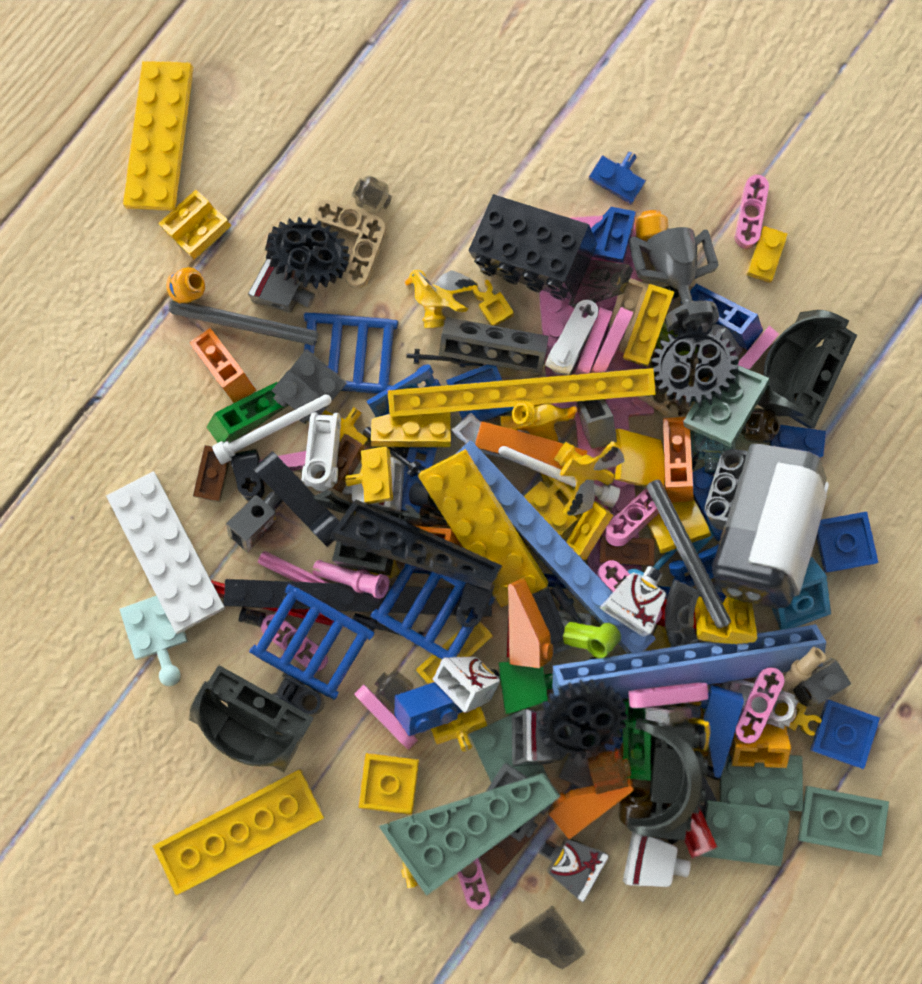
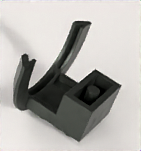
(357, 558)

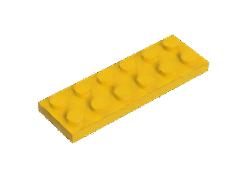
(158, 135)
(481, 522)
(238, 832)

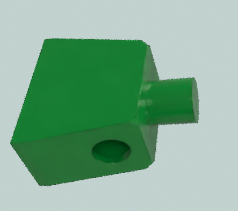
(523, 686)

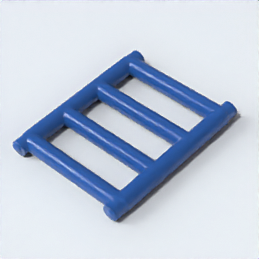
(362, 323)
(404, 628)
(307, 676)

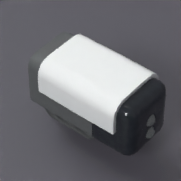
(765, 522)

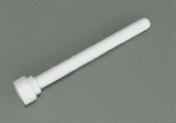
(226, 450)
(606, 494)

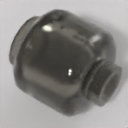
(371, 194)
(390, 686)

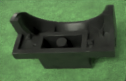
(802, 369)
(249, 722)
(674, 780)

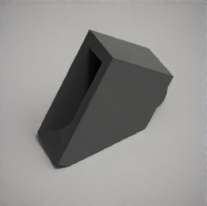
(597, 422)

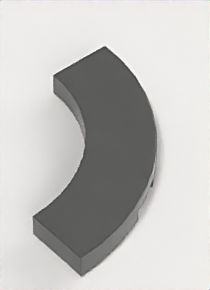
(680, 614)

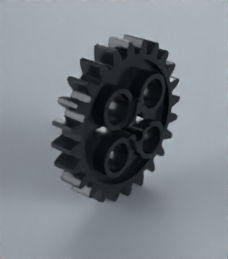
(307, 252)
(719, 368)
(582, 719)

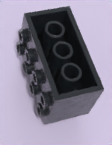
(533, 247)

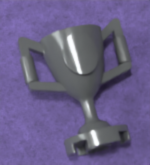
(675, 263)

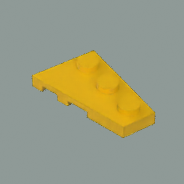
(412, 430)

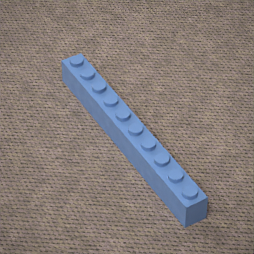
(554, 550)
(694, 663)

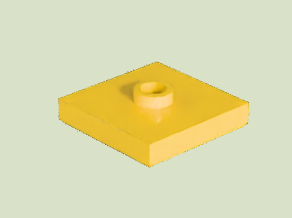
(388, 783)

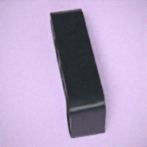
(297, 497)

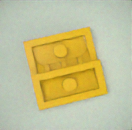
(195, 224)
(642, 458)
(691, 519)
(739, 631)

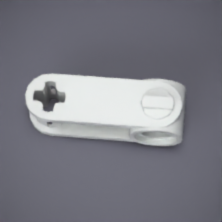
(572, 339)
(322, 451)
(759, 704)

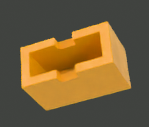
(770, 748)

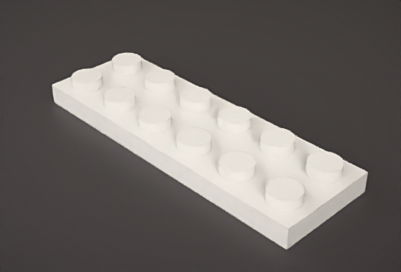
(165, 552)

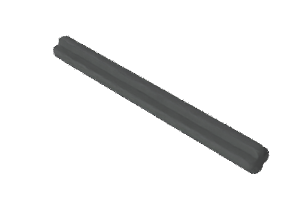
(244, 322)
(688, 553)

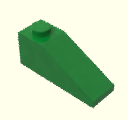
(244, 415)
(637, 744)

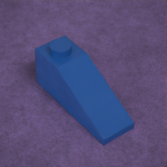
(741, 322)
(722, 712)

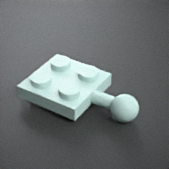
(152, 633)

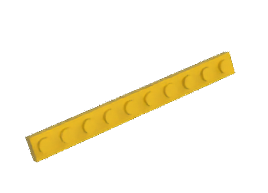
(511, 392)

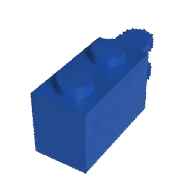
(424, 709)

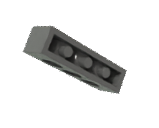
(493, 345)

